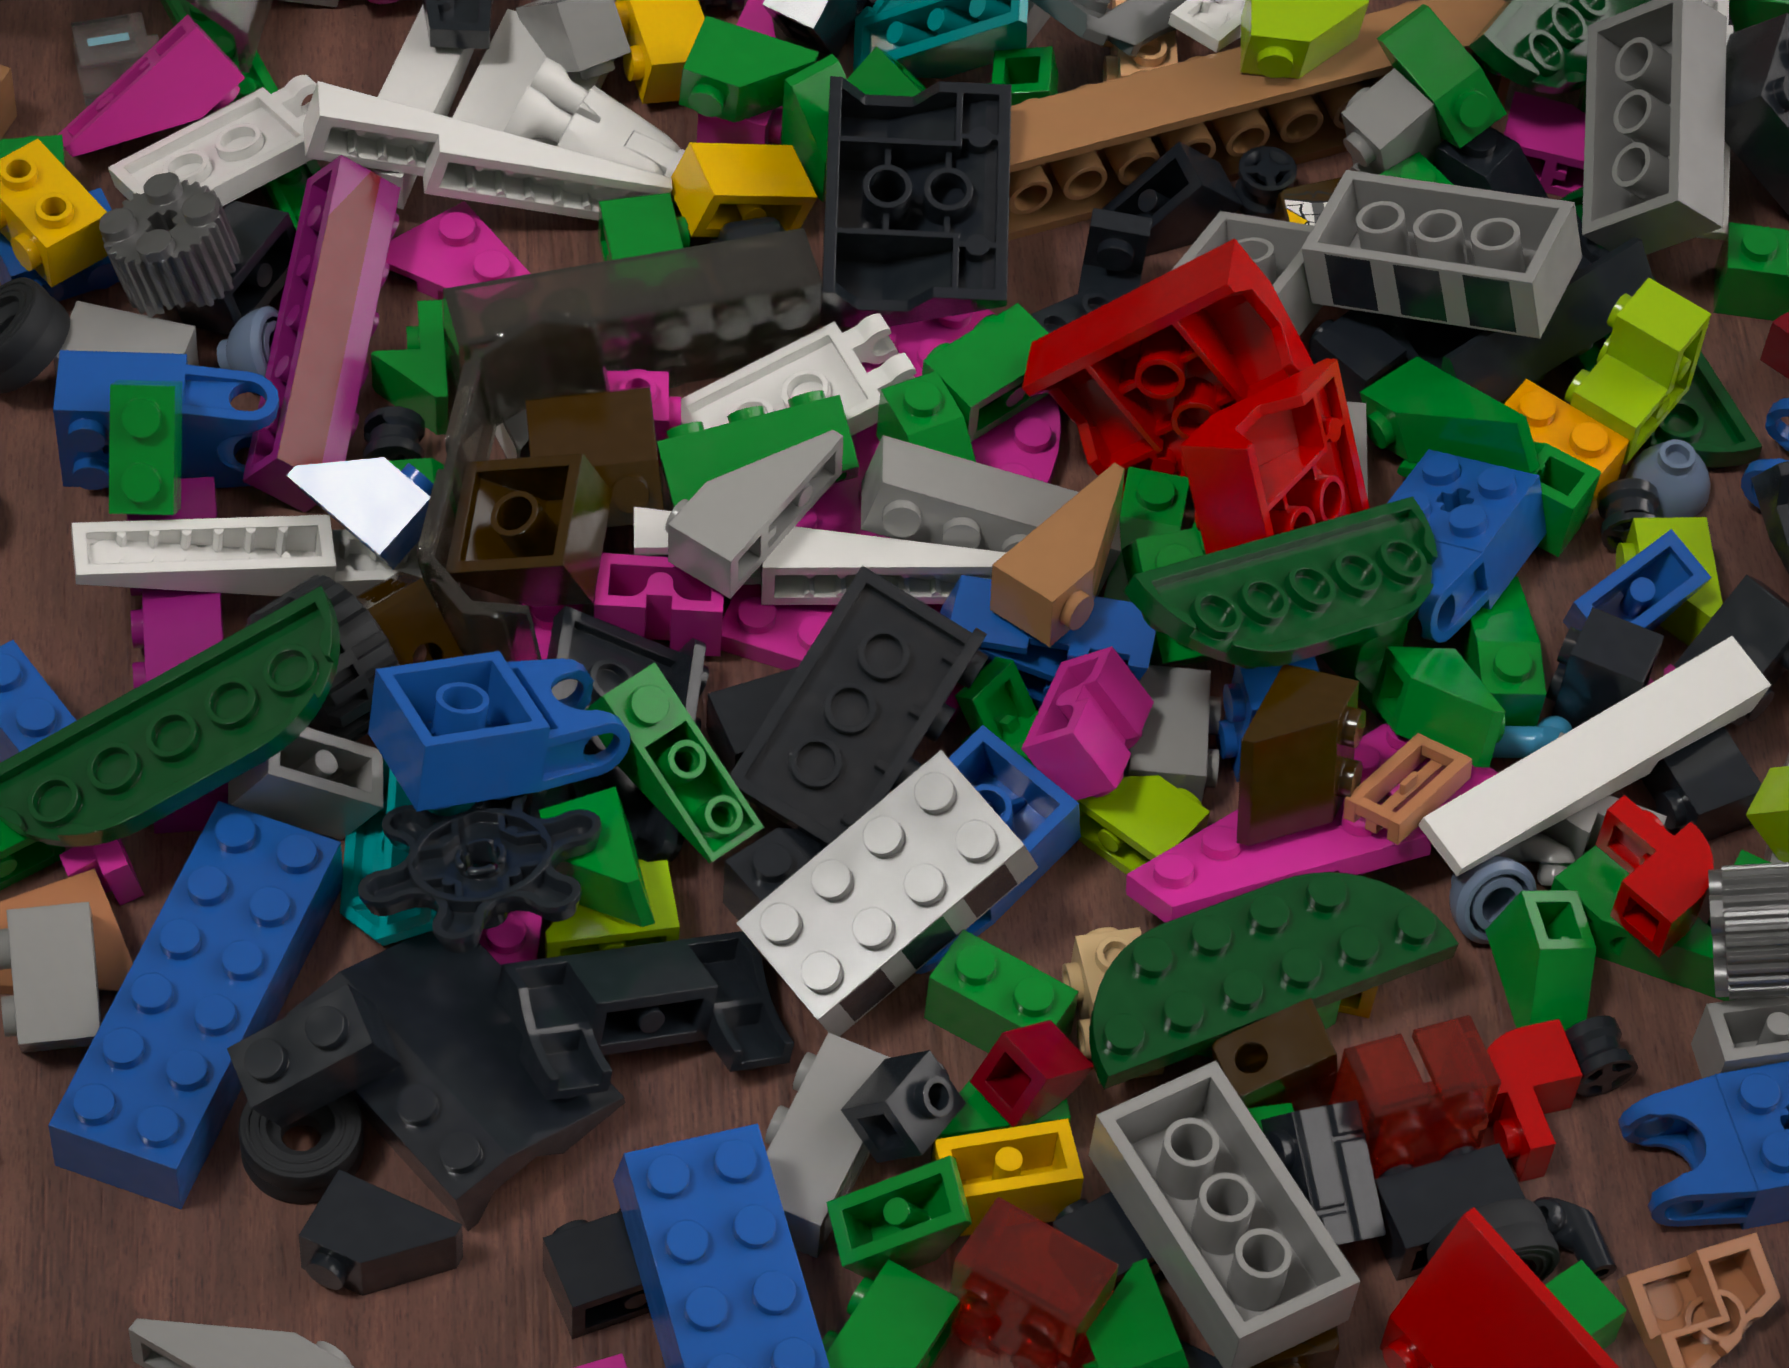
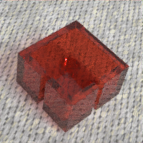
(1416, 1119)
(1028, 1290)

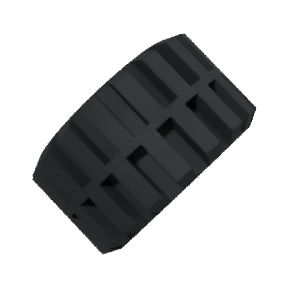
(361, 653)

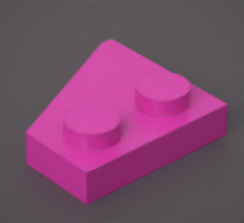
(452, 252)

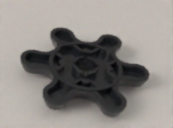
(474, 842)

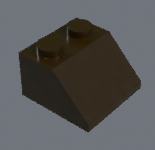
(615, 436)
(531, 529)
(1299, 755)

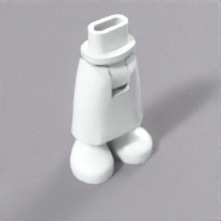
(598, 123)

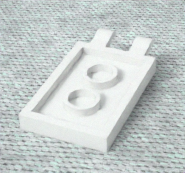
(505, 75)
(230, 148)
(815, 362)

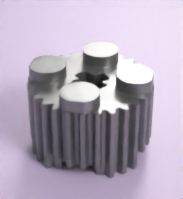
(171, 245)
(1750, 930)

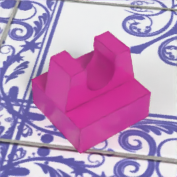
(111, 866)

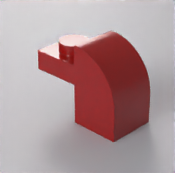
(1665, 874)
(1536, 1079)

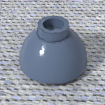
(249, 342)
(1677, 475)
(1485, 892)

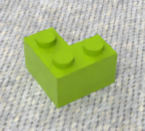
(1642, 363)

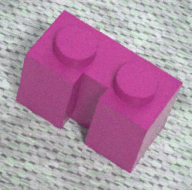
(658, 601)
(1088, 724)

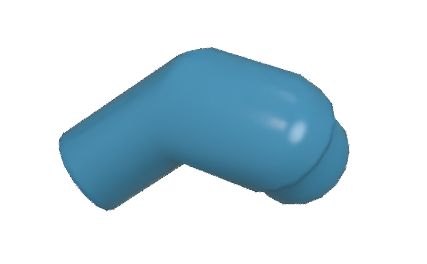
(1524, 740)

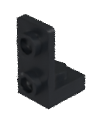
(1115, 252)

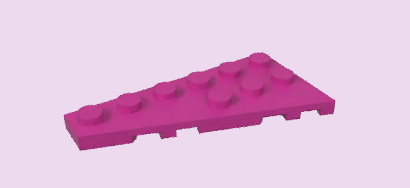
(1216, 868)

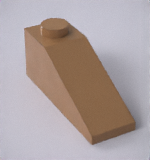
(1056, 570)

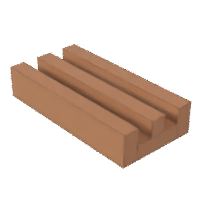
(1418, 792)

